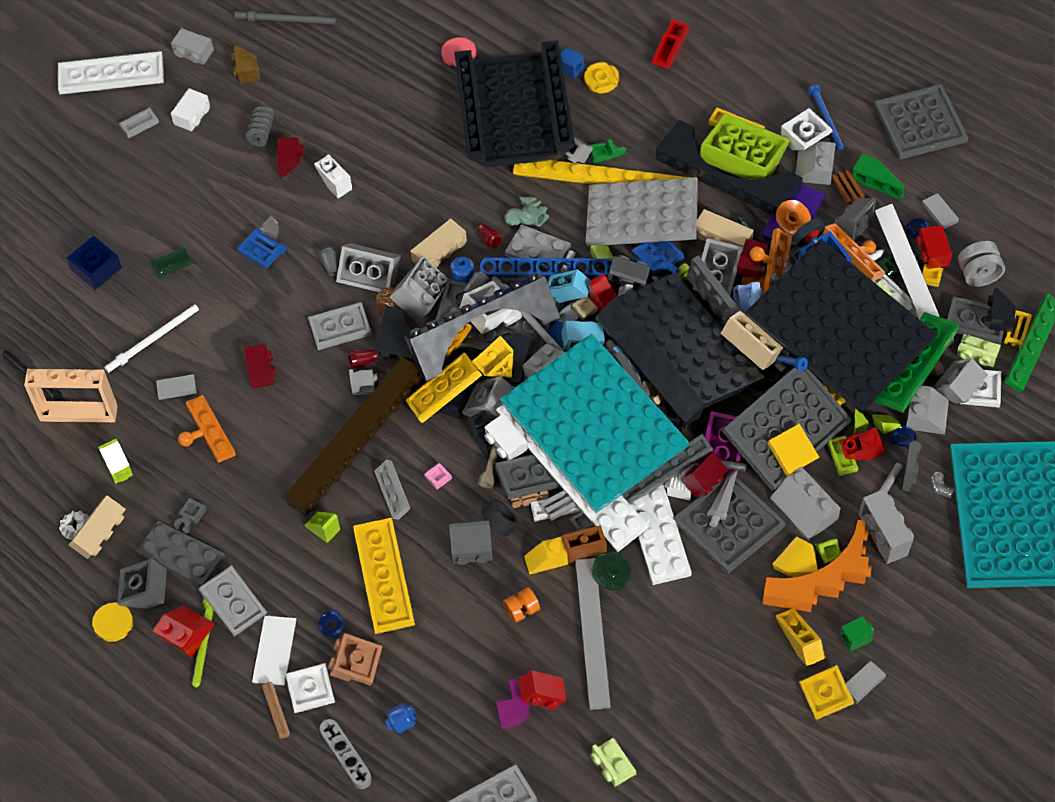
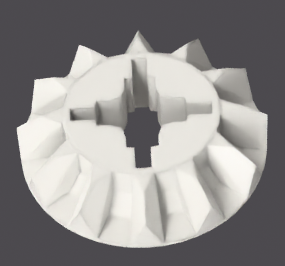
(66, 524)

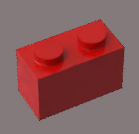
(934, 247)
(542, 690)

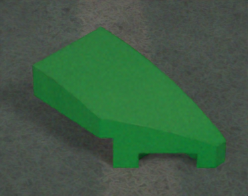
(604, 151)

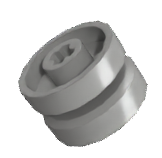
(981, 263)

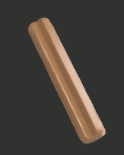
(276, 710)

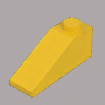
(801, 636)

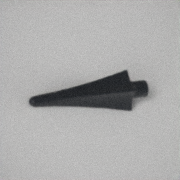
(757, 236)

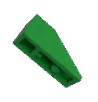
(876, 176)

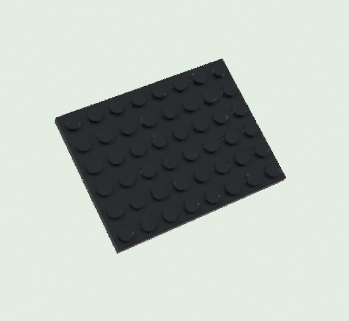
(841, 324)

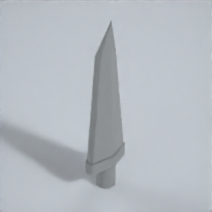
(720, 506)

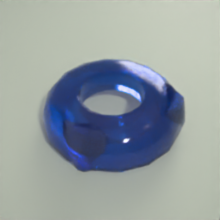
(912, 231)
(906, 431)
(327, 616)

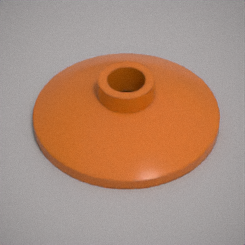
(795, 211)

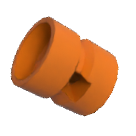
(521, 605)

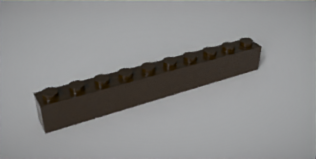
(353, 437)

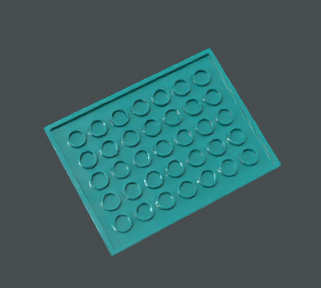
(594, 423)
(1006, 512)

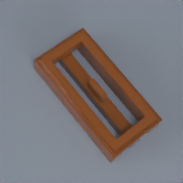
(842, 176)

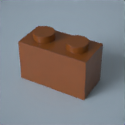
(585, 543)

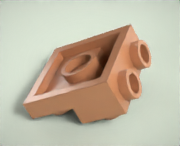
(354, 659)

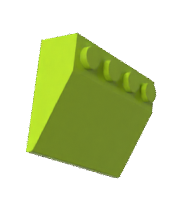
(743, 148)

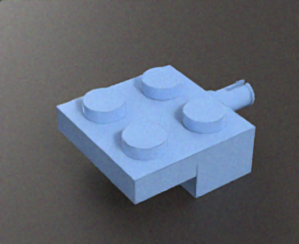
(746, 295)

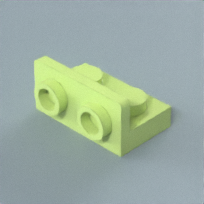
(978, 350)
(613, 762)

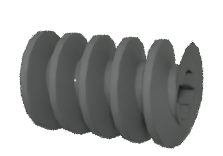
(260, 126)

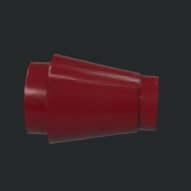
(490, 236)
(361, 358)

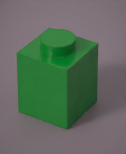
(857, 633)

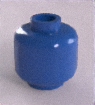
(462, 269)
(401, 718)

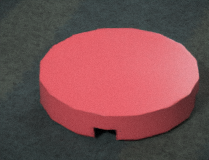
(455, 45)

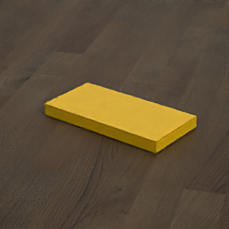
(443, 387)

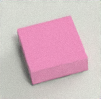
(438, 476)

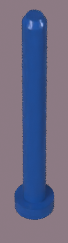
(815, 92)
(800, 363)

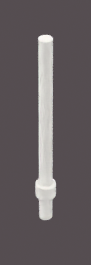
(122, 358)

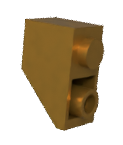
(246, 65)

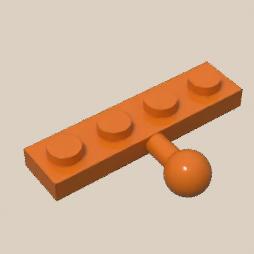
(858, 253)
(777, 257)
(208, 428)

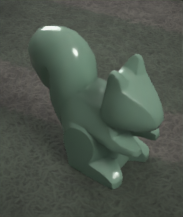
(530, 215)

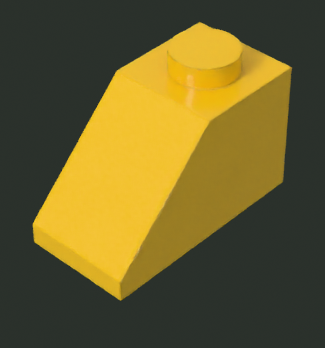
(547, 556)

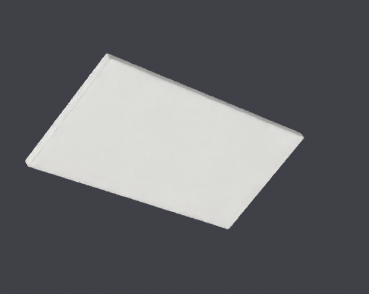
(274, 650)

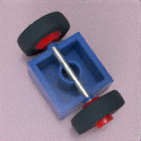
(808, 236)

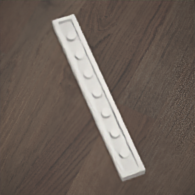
(906, 261)

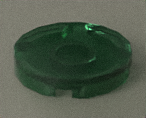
(611, 571)

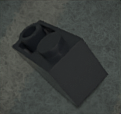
(1002, 312)

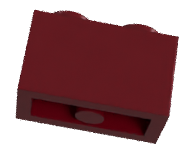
(259, 366)
(704, 475)

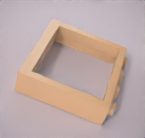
(70, 411)

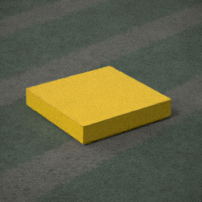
(792, 449)
(826, 692)

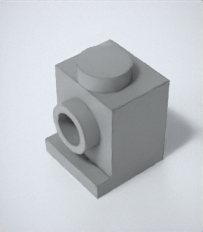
(363, 381)

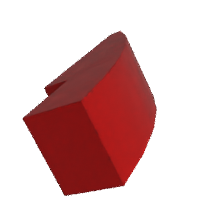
(670, 44)

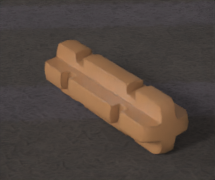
(526, 500)

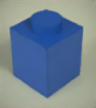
(572, 62)

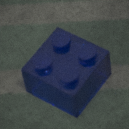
(94, 262)

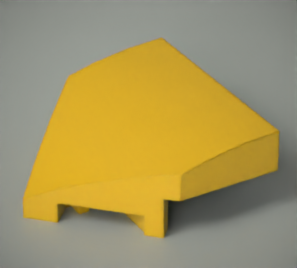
(496, 359)
(797, 559)

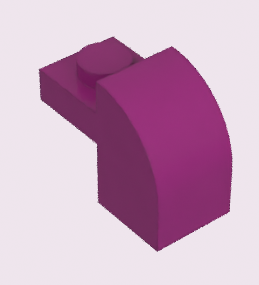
(513, 711)

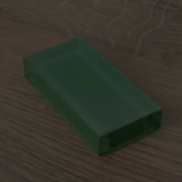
(171, 262)

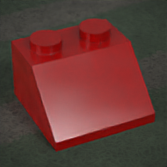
(183, 629)

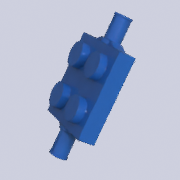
(659, 256)

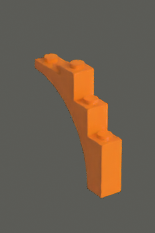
(828, 581)

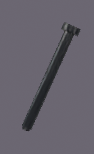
(54, 395)

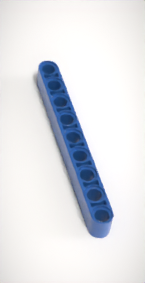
(552, 263)

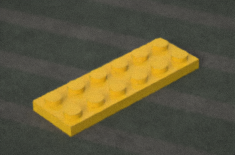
(383, 575)

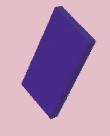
(809, 198)

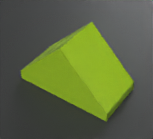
(324, 525)

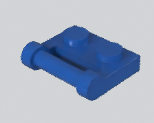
(258, 252)

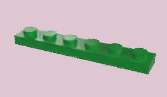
(1032, 345)

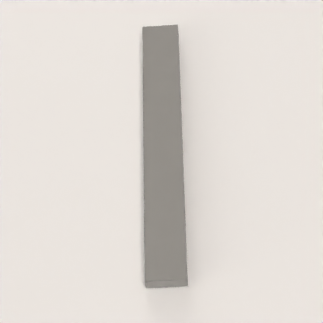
(592, 636)

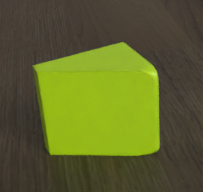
(600, 251)
(860, 423)
(885, 423)
(828, 550)

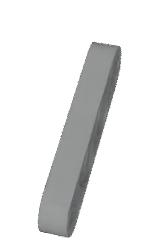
(347, 752)

